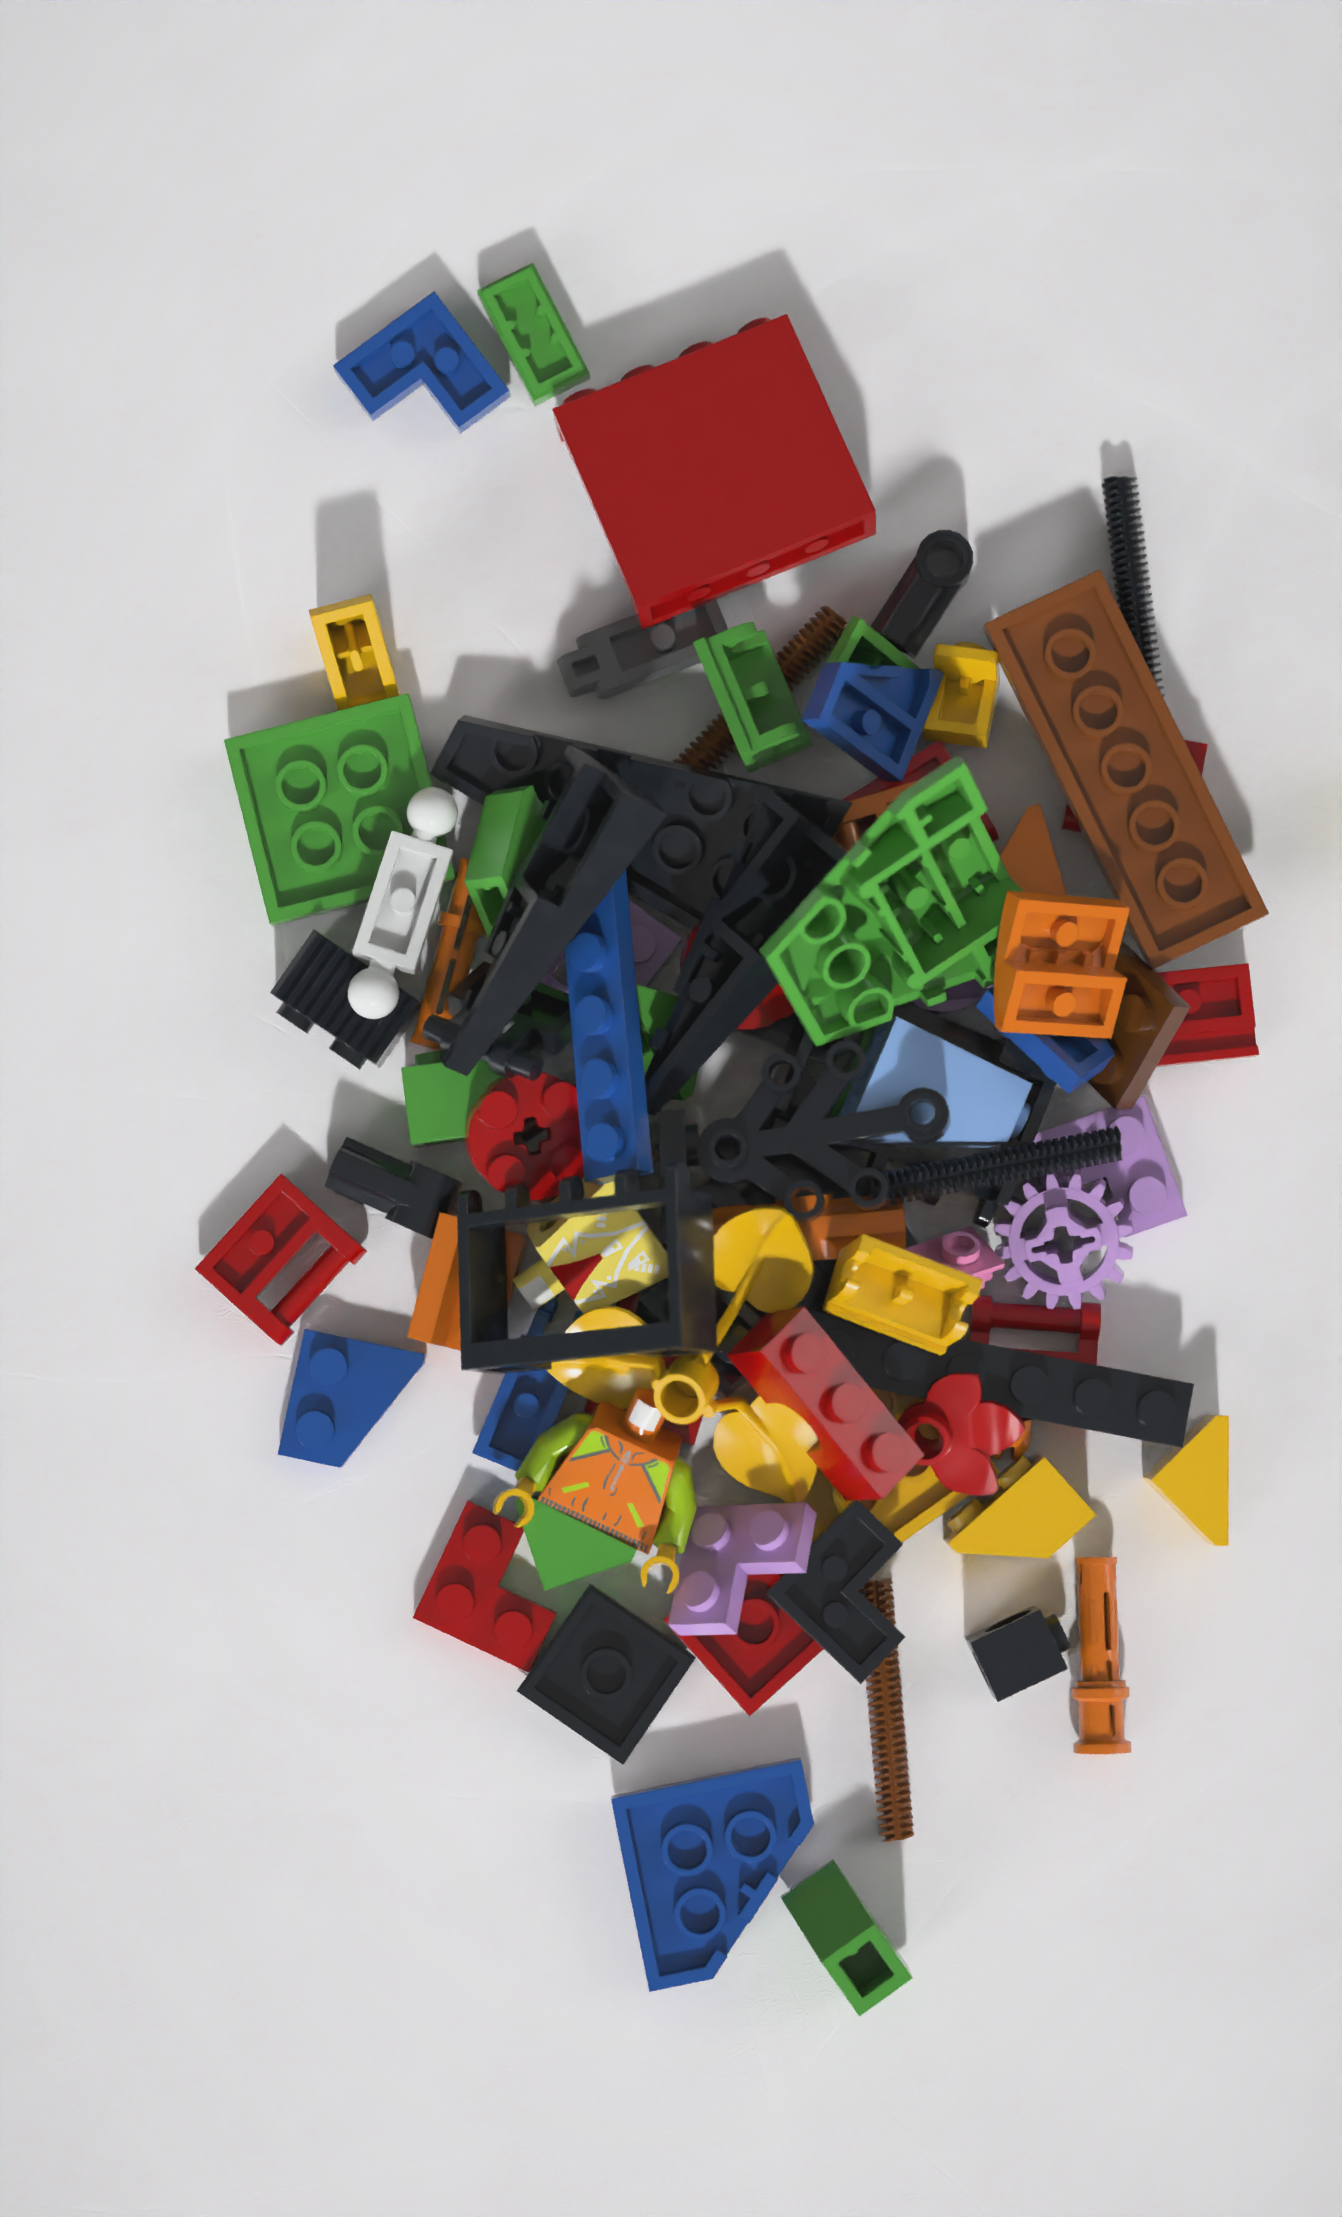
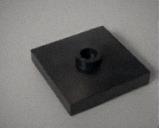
(606, 1673)

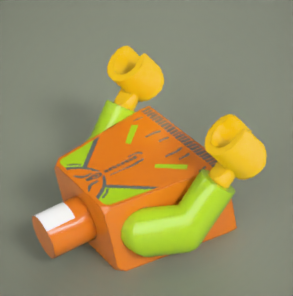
(616, 1476)

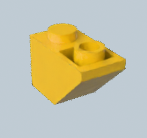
(1024, 1518)

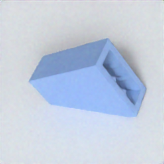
(982, 1098)

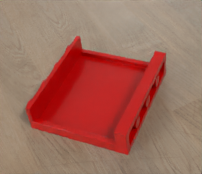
(715, 469)

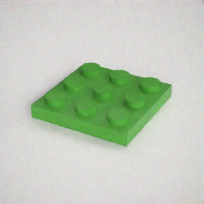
(325, 803)

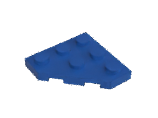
(705, 1861)

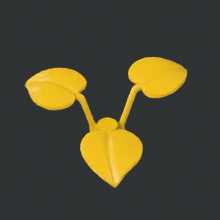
(758, 1444)

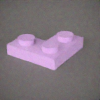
(1142, 1175)
(725, 1549)

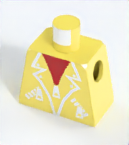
(593, 1257)

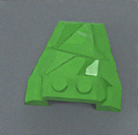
(898, 913)

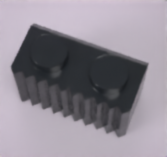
(317, 993)

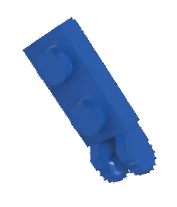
(523, 1405)

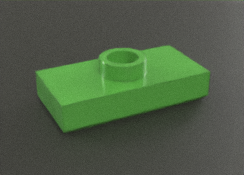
(533, 334)

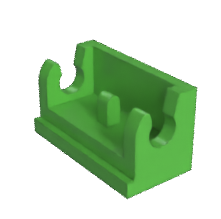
(753, 695)

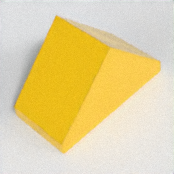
(354, 651)
(1197, 1479)

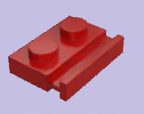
(1219, 1017)

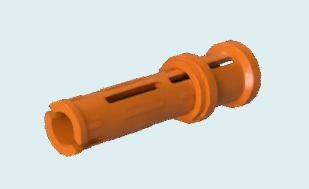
(1099, 1689)

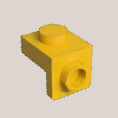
(966, 695)

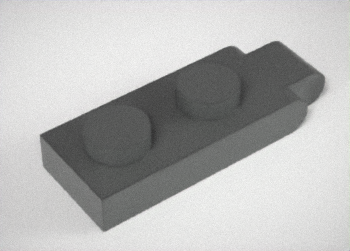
(629, 656)

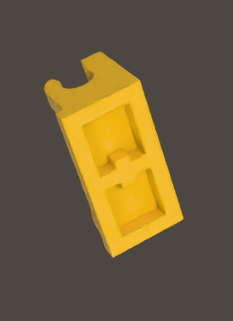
(900, 1294)

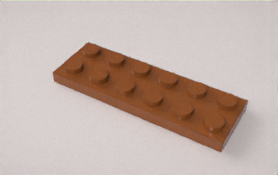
(1125, 769)

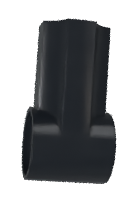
(921, 596)
(404, 1191)

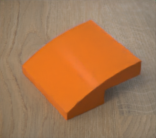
(1059, 965)

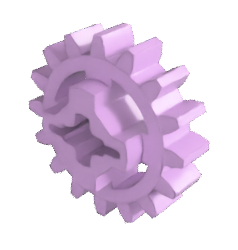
(1093, 1234)

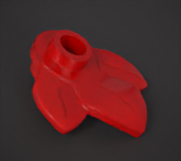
(968, 1433)

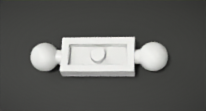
(402, 903)

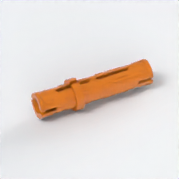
(446, 952)

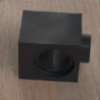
(1019, 1651)

